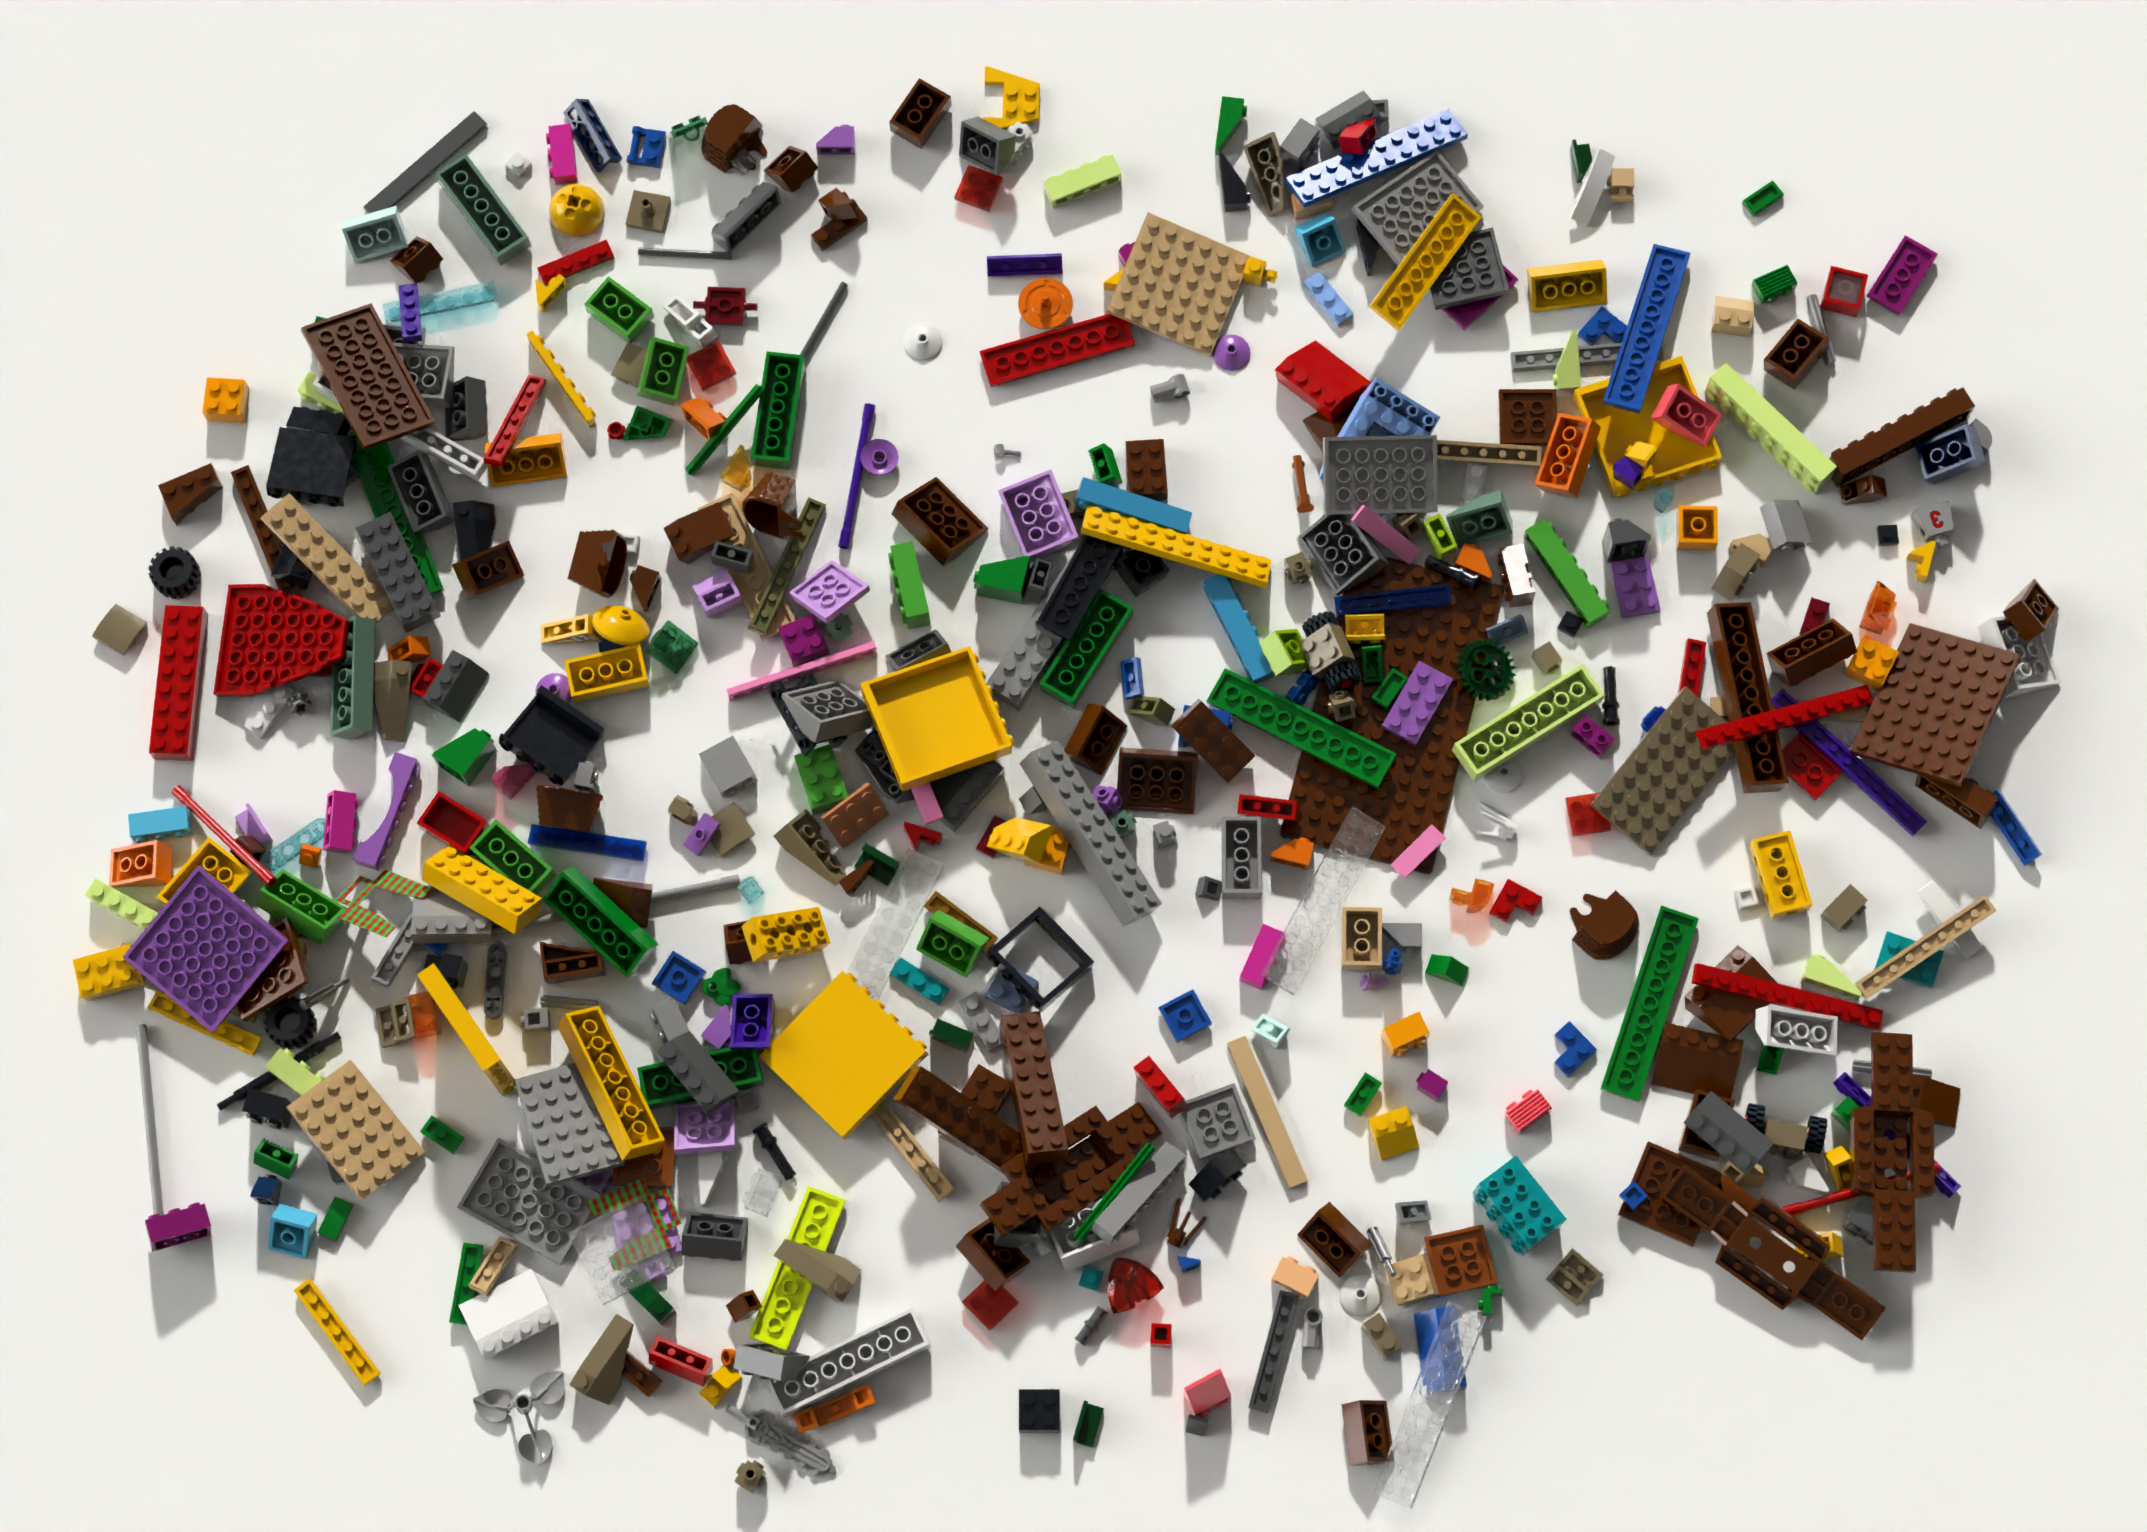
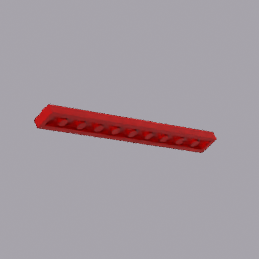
(1784, 717)
(1786, 996)

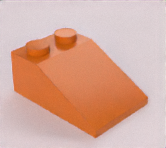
(141, 865)

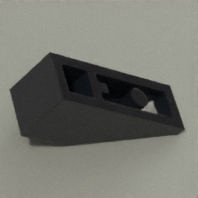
(1233, 188)
(1368, 245)

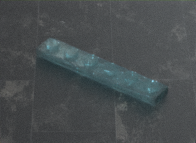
(446, 301)

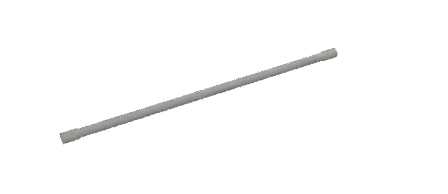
(722, 883)

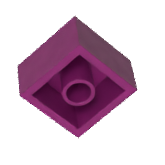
(803, 640)

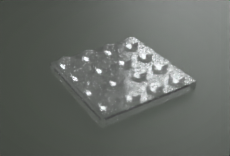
(621, 1250)

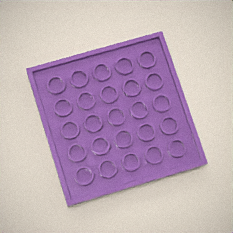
(206, 949)

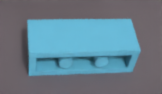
(160, 824)

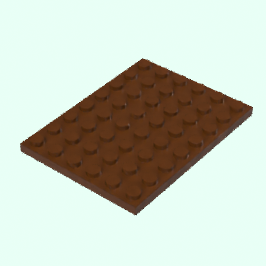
(1935, 705)

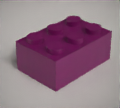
(178, 1226)

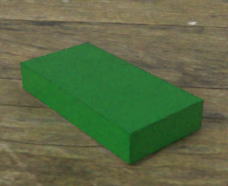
(1763, 198)
(1389, 689)
(335, 1218)

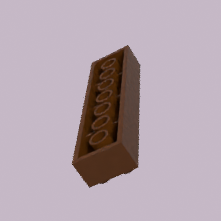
(1901, 436)
(1033, 1088)
(959, 1118)

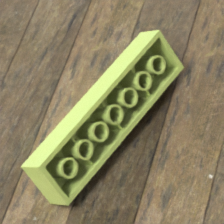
(1770, 428)
(1528, 722)

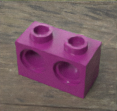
(1592, 736)

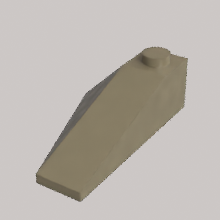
(1266, 165)
(391, 697)
(805, 843)
(824, 1270)
(602, 1368)

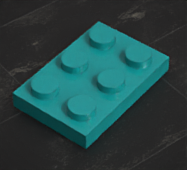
(1923, 973)

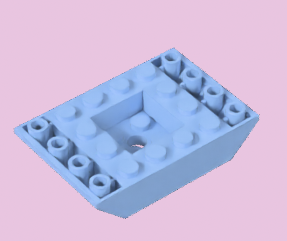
(1387, 413)

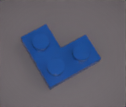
(1602, 323)
(1578, 1049)

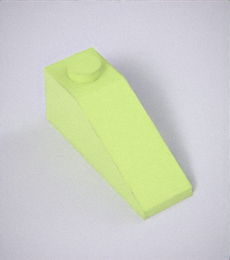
(1568, 368)
(1826, 976)

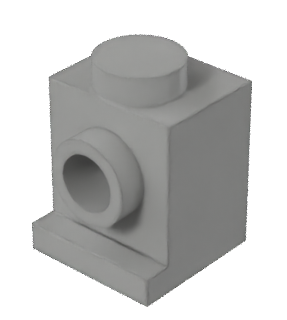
(586, 776)
(1164, 834)
(530, 1015)

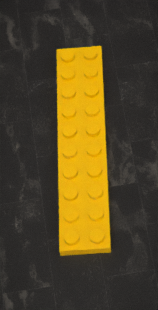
(1176, 546)

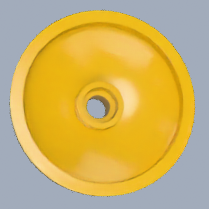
(620, 625)

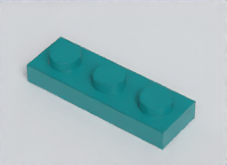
(919, 981)

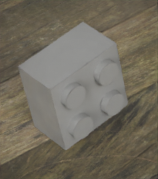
(1299, 145)

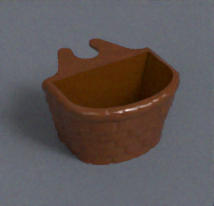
(728, 133)
(772, 506)
(599, 561)
(567, 808)
(1607, 928)

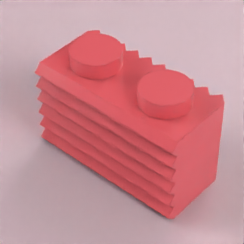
(1527, 1111)

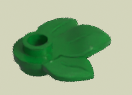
(724, 987)

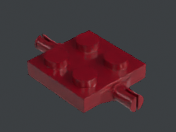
(725, 306)

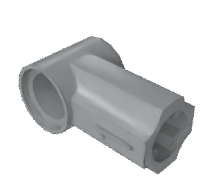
(1174, 387)
(1311, 1330)

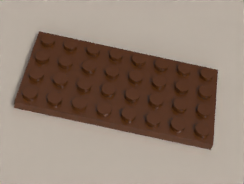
(367, 376)

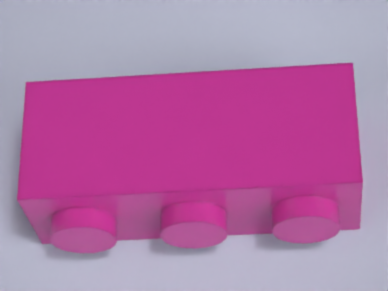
(562, 154)
(340, 822)
(1259, 955)

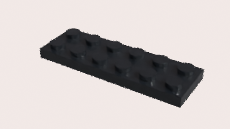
(1078, 587)

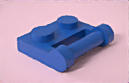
(652, 147)

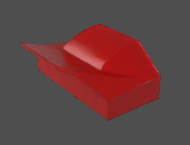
(424, 676)

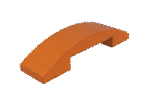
(834, 1409)

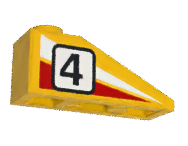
(569, 631)

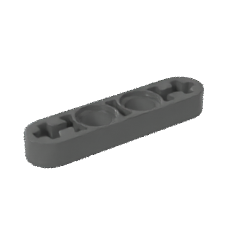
(495, 981)

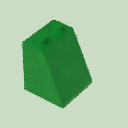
(1003, 579)
(466, 755)

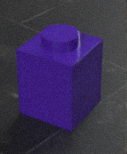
(1628, 472)

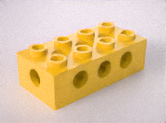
(1773, 885)
(785, 934)

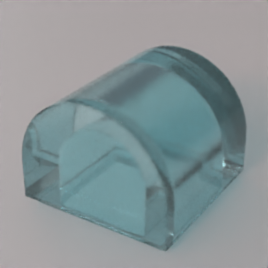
(1663, 499)
(750, 889)

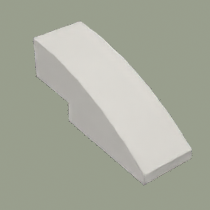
(690, 321)

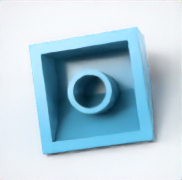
(1320, 239)
(292, 1231)

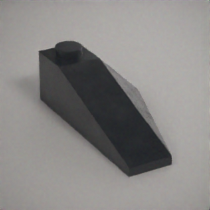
(474, 526)

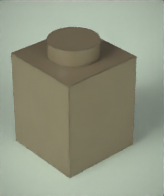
(1547, 658)

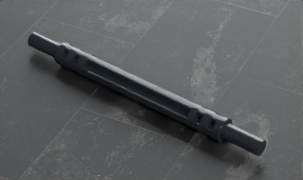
(267, 1078)

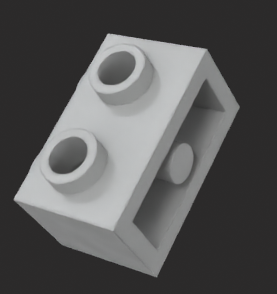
(668, 1020)

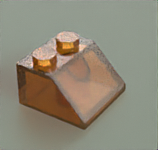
(1877, 610)
(424, 1015)

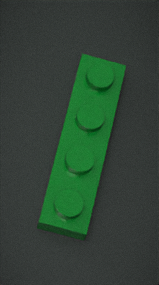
(469, 1265)

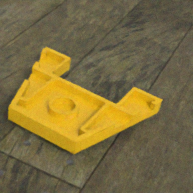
(1020, 98)

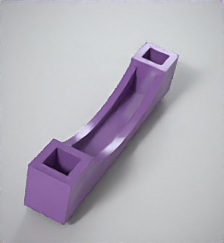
(373, 850)

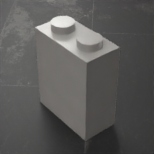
(1785, 525)
(728, 767)

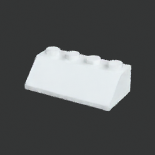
(1797, 1030)

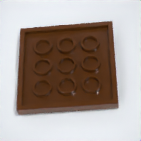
(279, 980)
(1653, 1176)

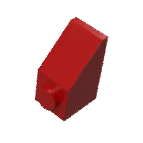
(1358, 137)

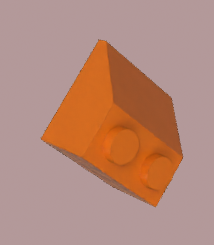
(702, 416)

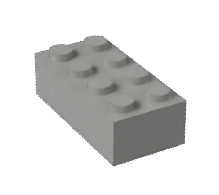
(1241, 858)

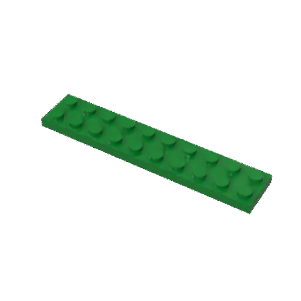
(383, 498)
(1301, 728)
(1649, 1004)

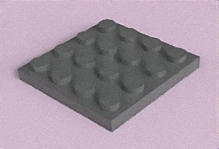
(1471, 273)

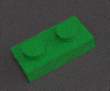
(1362, 1094)
(442, 1134)

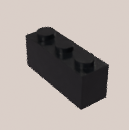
(318, 421)

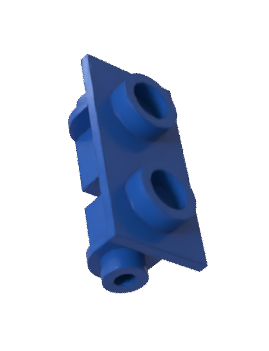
(1307, 684)
(1392, 965)

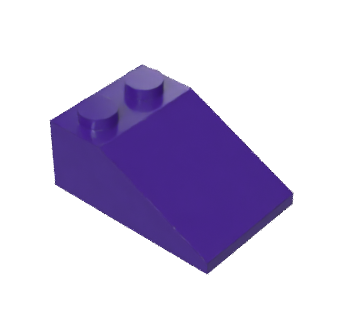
(752, 1021)

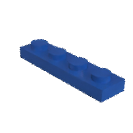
(2014, 831)

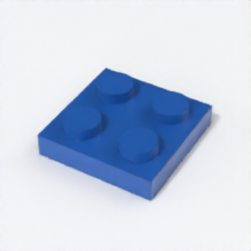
(678, 977)
(1185, 1016)

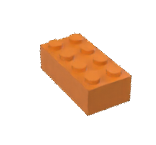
(1567, 455)

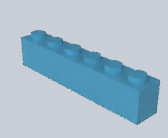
(1131, 505)
(1237, 627)

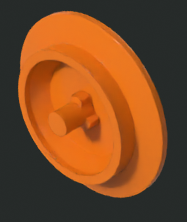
(1045, 303)

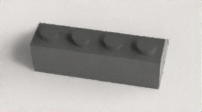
(746, 216)
(420, 492)
(697, 1072)
(1728, 1133)

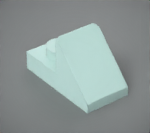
(1270, 1030)

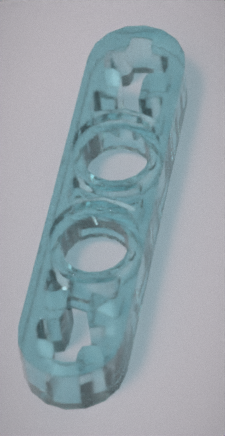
(294, 841)

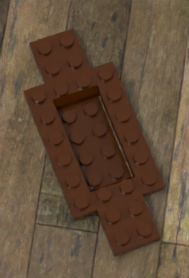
(1070, 1186)

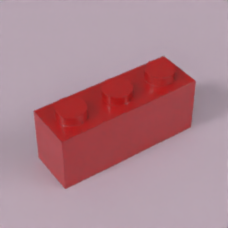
(1269, 807)
(1160, 1087)
(680, 1361)

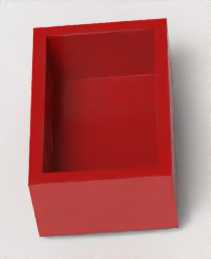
(452, 823)

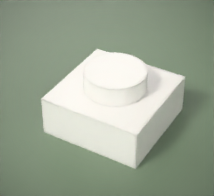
(518, 164)

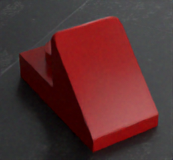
(917, 833)

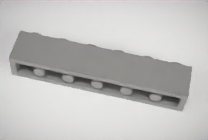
(1138, 1192)

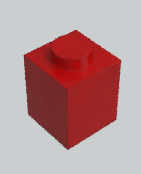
(1160, 1335)

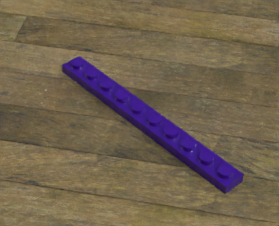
(1855, 769)

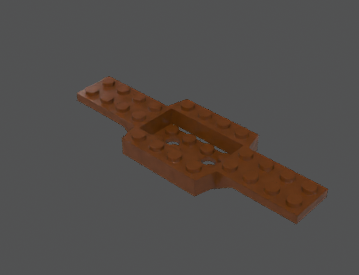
(1872, 1153)
(1763, 1266)

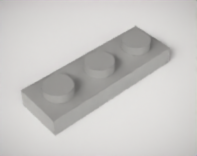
(981, 1021)

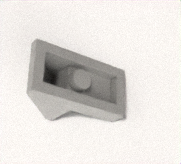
(1412, 1212)

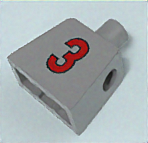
(1934, 522)

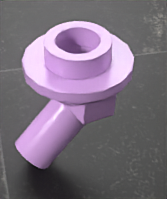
(1368, 982)

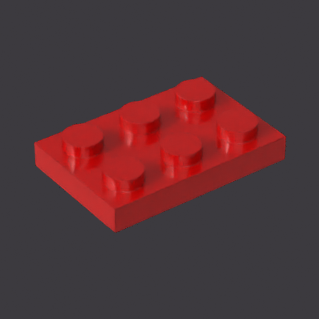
(1809, 766)

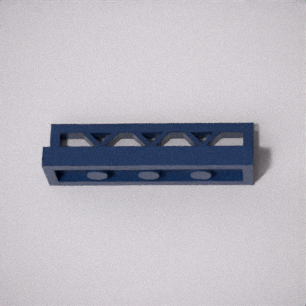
(595, 130)

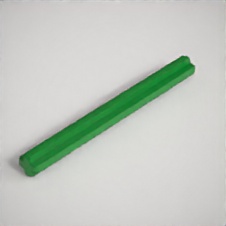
(724, 430)
(1114, 1191)

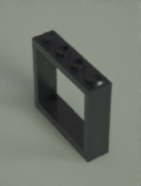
(1061, 939)

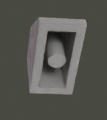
(1404, 935)

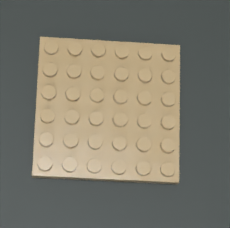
(1178, 284)

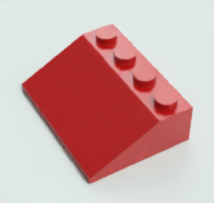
(1321, 380)

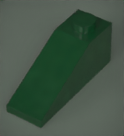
(653, 1302)

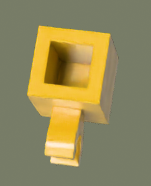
(1256, 272)

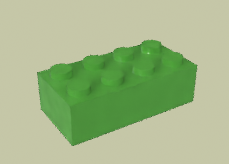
(909, 585)
(512, 858)
(303, 905)

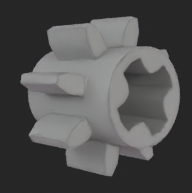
(299, 703)

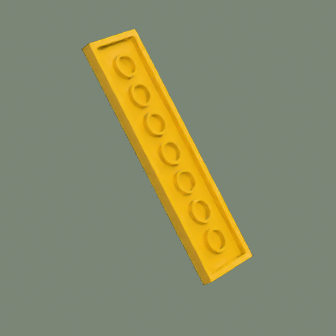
(1425, 261)

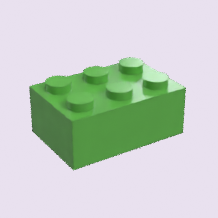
(619, 310)
(662, 371)
(821, 779)
(952, 943)

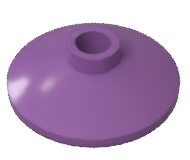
(1231, 360)
(879, 448)
(560, 682)

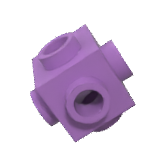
(1108, 799)

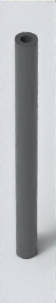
(685, 253)
(823, 320)

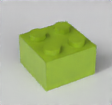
(1284, 652)

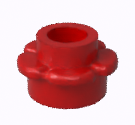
(616, 426)

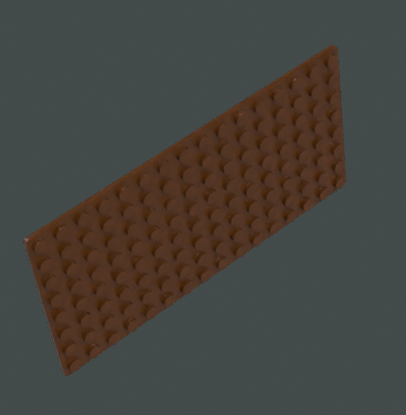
(1423, 775)

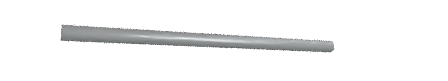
(149, 1119)

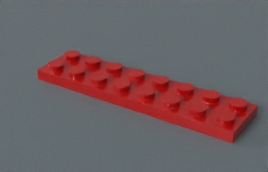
(1056, 349)

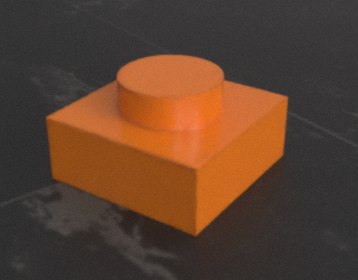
(310, 855)

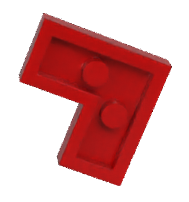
(1511, 896)

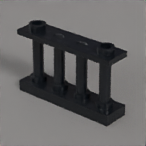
(801, 739)

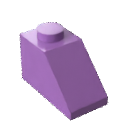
(837, 141)
(719, 1030)

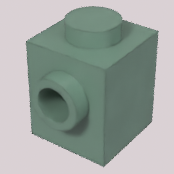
(1123, 824)

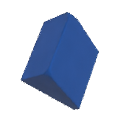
(1187, 1264)

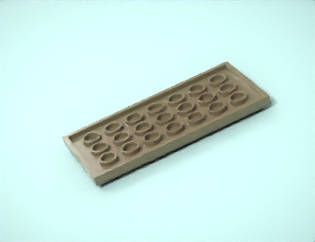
(1663, 773)

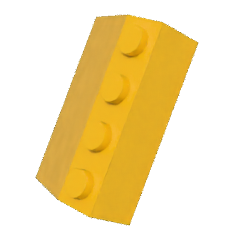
(216, 862)

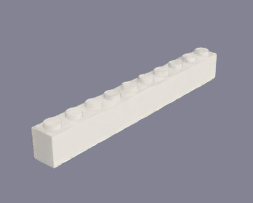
(429, 442)

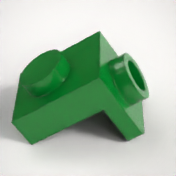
(1484, 1303)

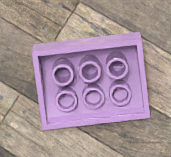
(1038, 515)

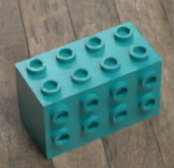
(1518, 1206)

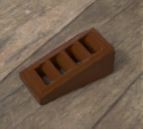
(853, 880)

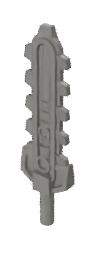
(762, 1428)

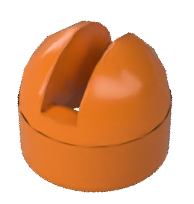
(725, 1356)

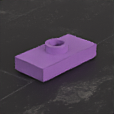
(702, 834)

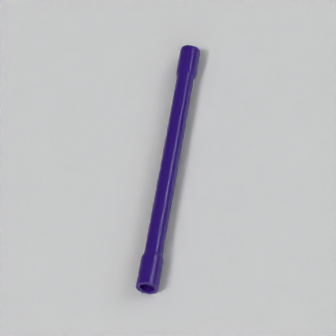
(846, 532)

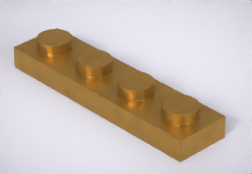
(939, 902)

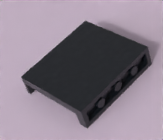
(311, 466)
(551, 736)

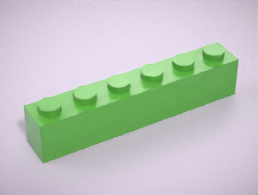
(1566, 573)

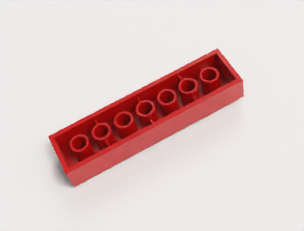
(178, 683)

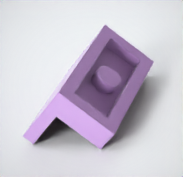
(252, 825)

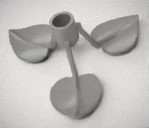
(494, 1407)

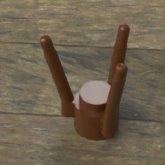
(1177, 1237)

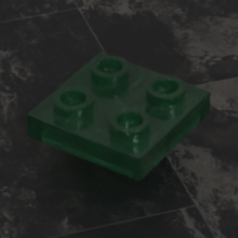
(694, 124)
(671, 647)

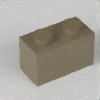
(1844, 907)
(1381, 1336)

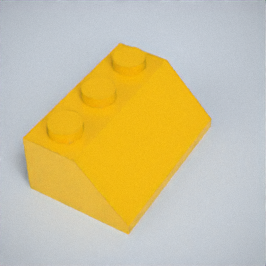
(1021, 839)

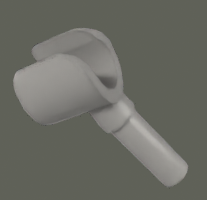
(1000, 452)

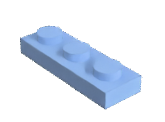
(1328, 298)

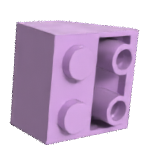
(717, 593)

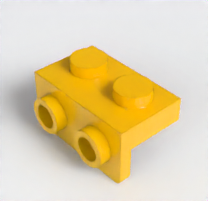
(1364, 627)

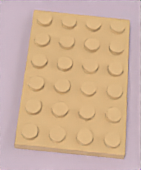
(355, 1130)

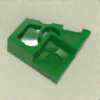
(646, 425)

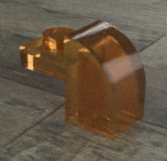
(1477, 899)

